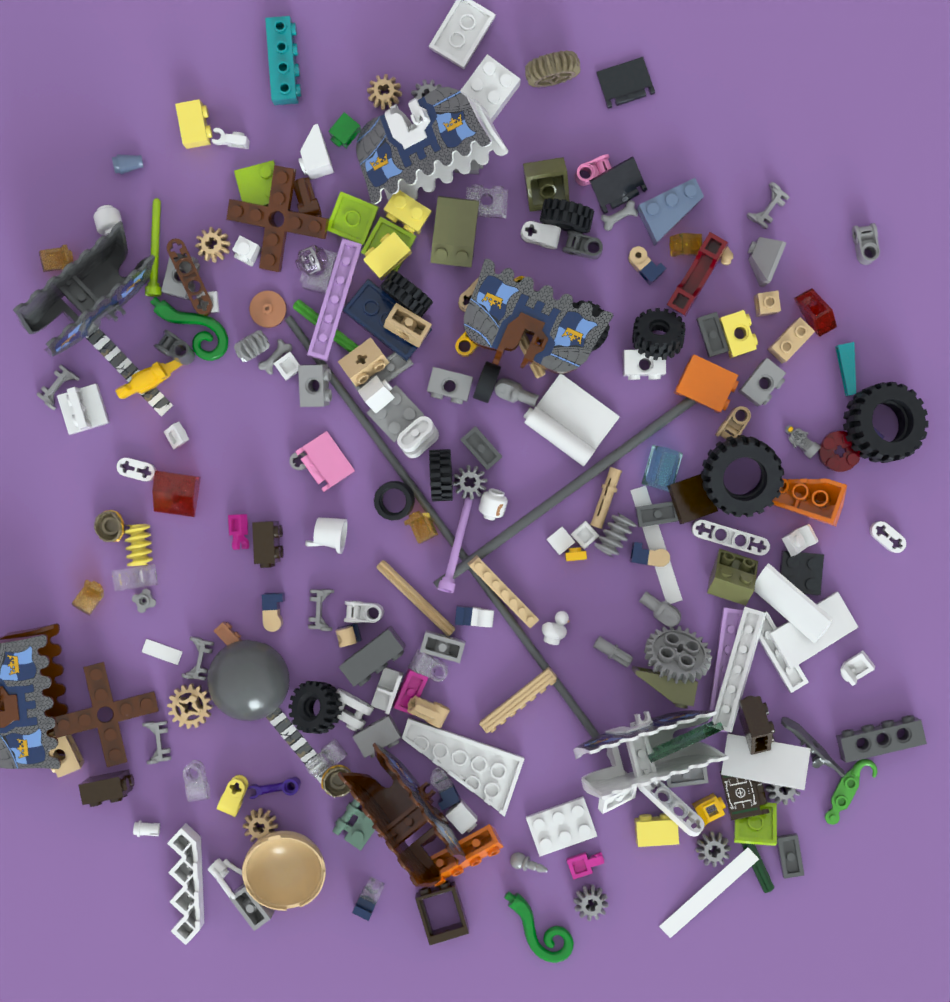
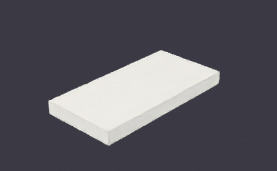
(797, 648)
(781, 766)

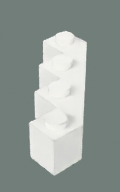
(189, 874)

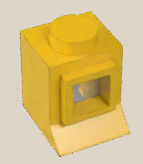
(709, 808)

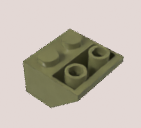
(733, 577)

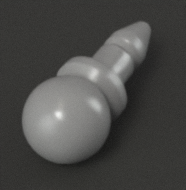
(519, 861)

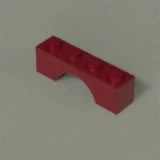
(698, 274)

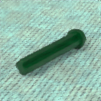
(760, 870)

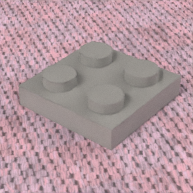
(396, 414)

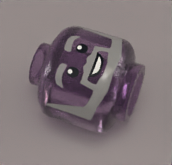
(311, 260)

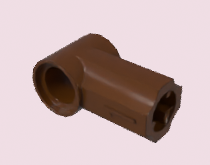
(306, 199)

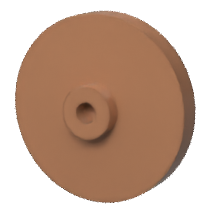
(268, 309)

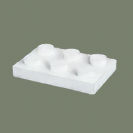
(462, 31)
(561, 826)

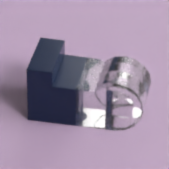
(442, 781)
(368, 898)

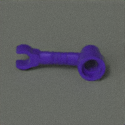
(284, 786)

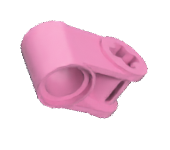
(594, 168)

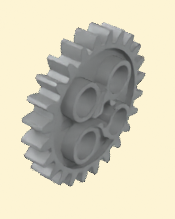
(678, 654)

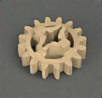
(197, 709)

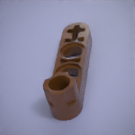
(186, 278)

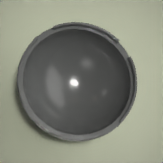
(248, 680)

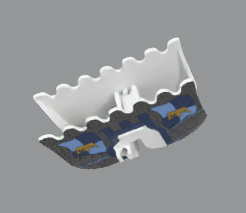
(412, 156)
(640, 740)

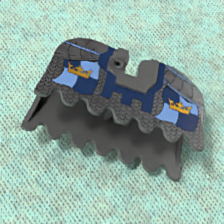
(91, 286)

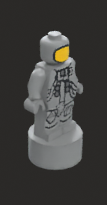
(799, 438)

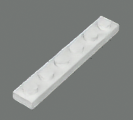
(738, 668)

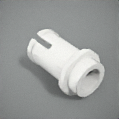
(149, 829)

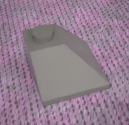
(764, 258)

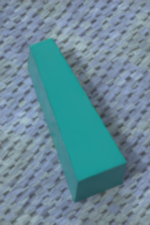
(846, 362)

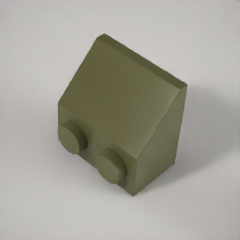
(544, 181)

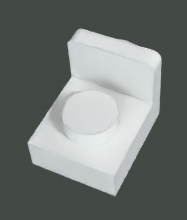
(800, 539)

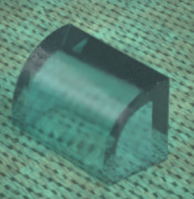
(661, 467)

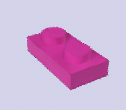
(411, 686)

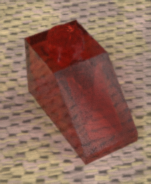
(816, 312)

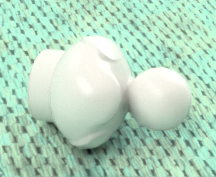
(555, 631)

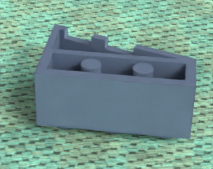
(668, 208)

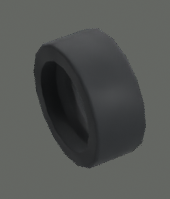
(487, 382)
(378, 500)

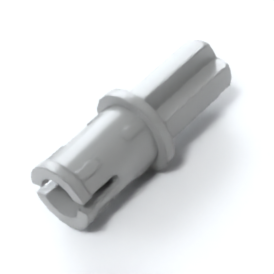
(613, 651)

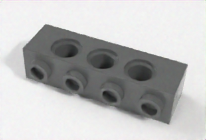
(912, 737)

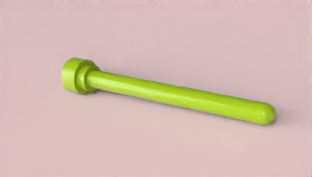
(153, 287)

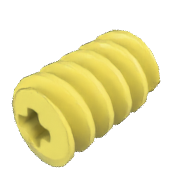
(138, 544)

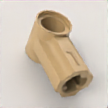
(431, 712)

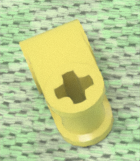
(232, 798)

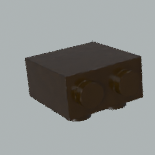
(267, 543)
(755, 724)
(106, 787)

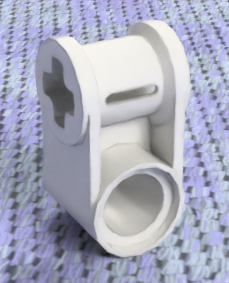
(545, 236)
(361, 612)

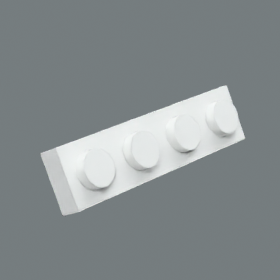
(792, 678)

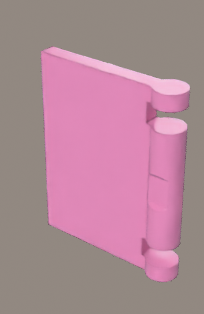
(325, 461)

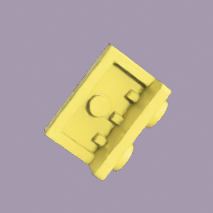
(407, 211)

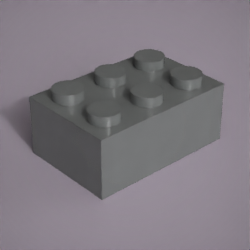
(373, 657)

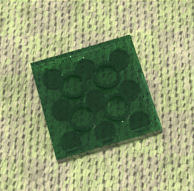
(684, 740)

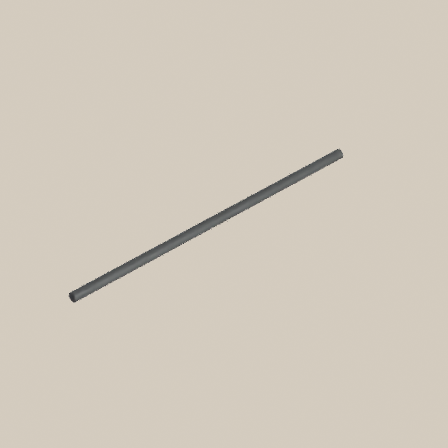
(573, 486)

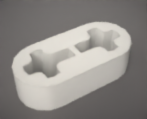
(136, 474)
(884, 540)

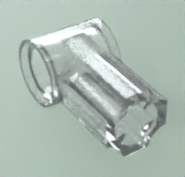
(329, 755)

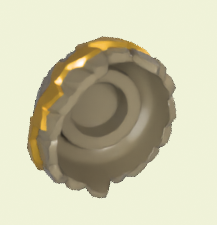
(109, 526)
(332, 783)

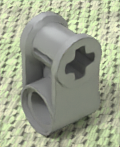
(866, 238)

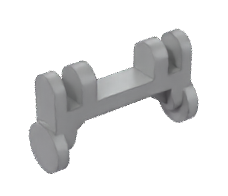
(776, 194)
(48, 397)
(319, 622)
(200, 644)
(155, 728)

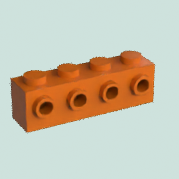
(475, 847)

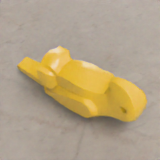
(147, 379)

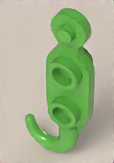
(846, 790)

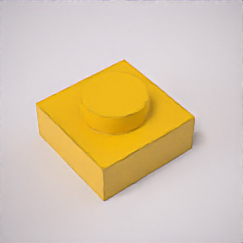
(575, 554)

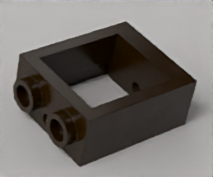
(448, 932)

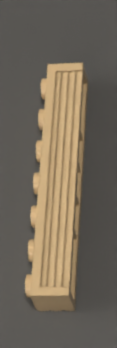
(503, 591)
(518, 700)

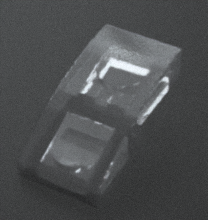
(134, 577)

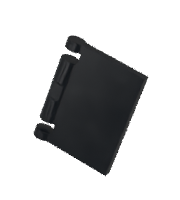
(625, 82)
(618, 184)

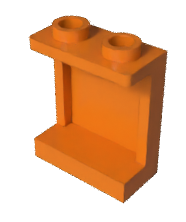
(707, 383)

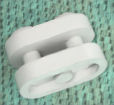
(418, 437)
(353, 721)

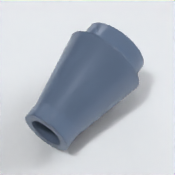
(127, 163)

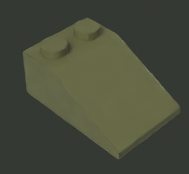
(454, 231)
(680, 694)

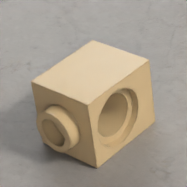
(767, 303)

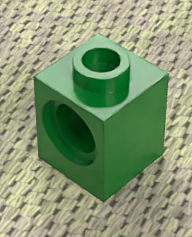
(344, 131)

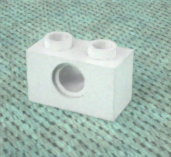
(631, 366)

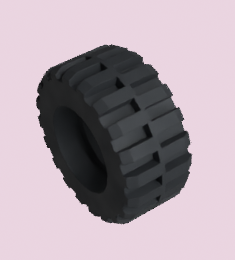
(910, 421)
(761, 495)

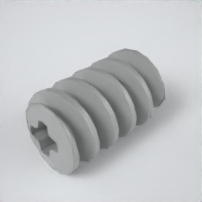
(615, 535)

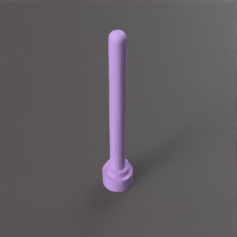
(447, 582)

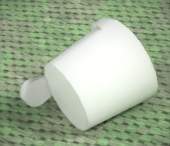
(330, 533)

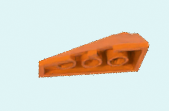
(813, 498)

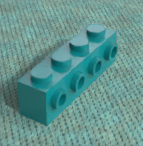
(281, 59)

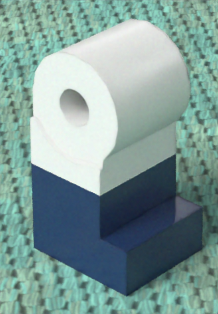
(474, 616)

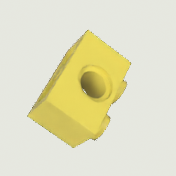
(738, 321)

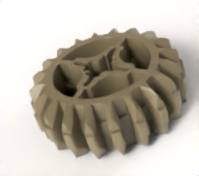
(552, 69)

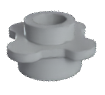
(150, 601)

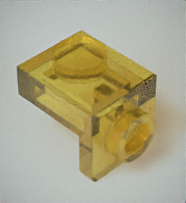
(685, 244)
(55, 258)
(421, 526)
(89, 597)

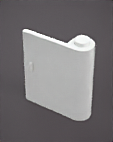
(571, 419)

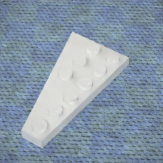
(477, 766)

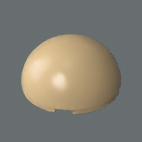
(284, 870)

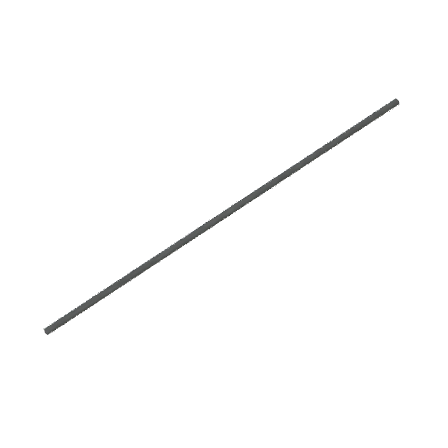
(444, 530)

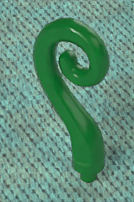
(170, 314)
(523, 909)

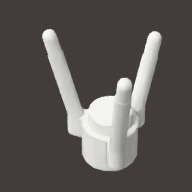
(219, 871)

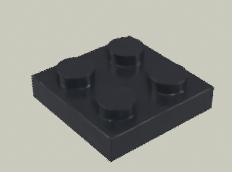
(803, 571)

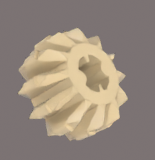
(385, 99)
(207, 239)
(260, 818)

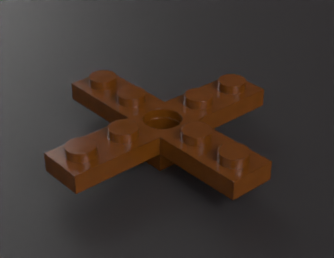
(263, 216)
(108, 731)

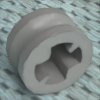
(293, 465)

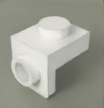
(856, 667)

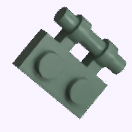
(360, 831)

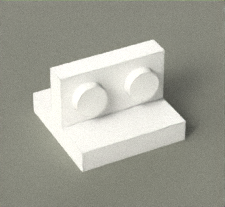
(83, 408)

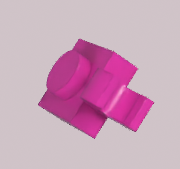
(238, 528)
(581, 864)

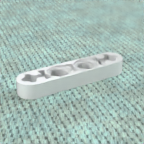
(730, 537)
(668, 806)

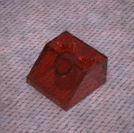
(175, 493)

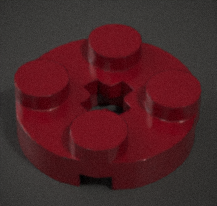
(832, 460)

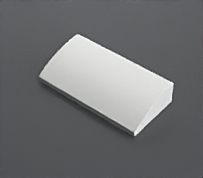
(792, 603)

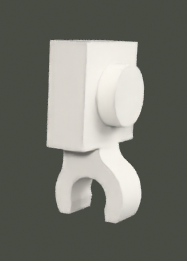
(235, 139)

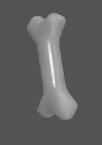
(627, 210)
(281, 349)

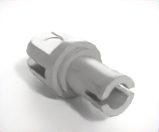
(513, 391)
(662, 610)

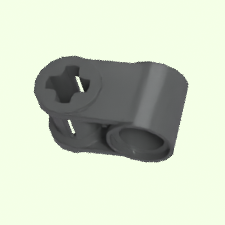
(581, 245)
(173, 346)

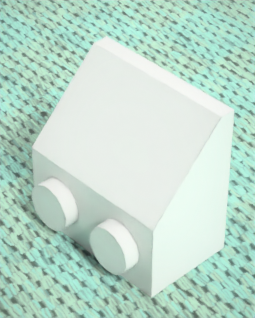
(314, 154)

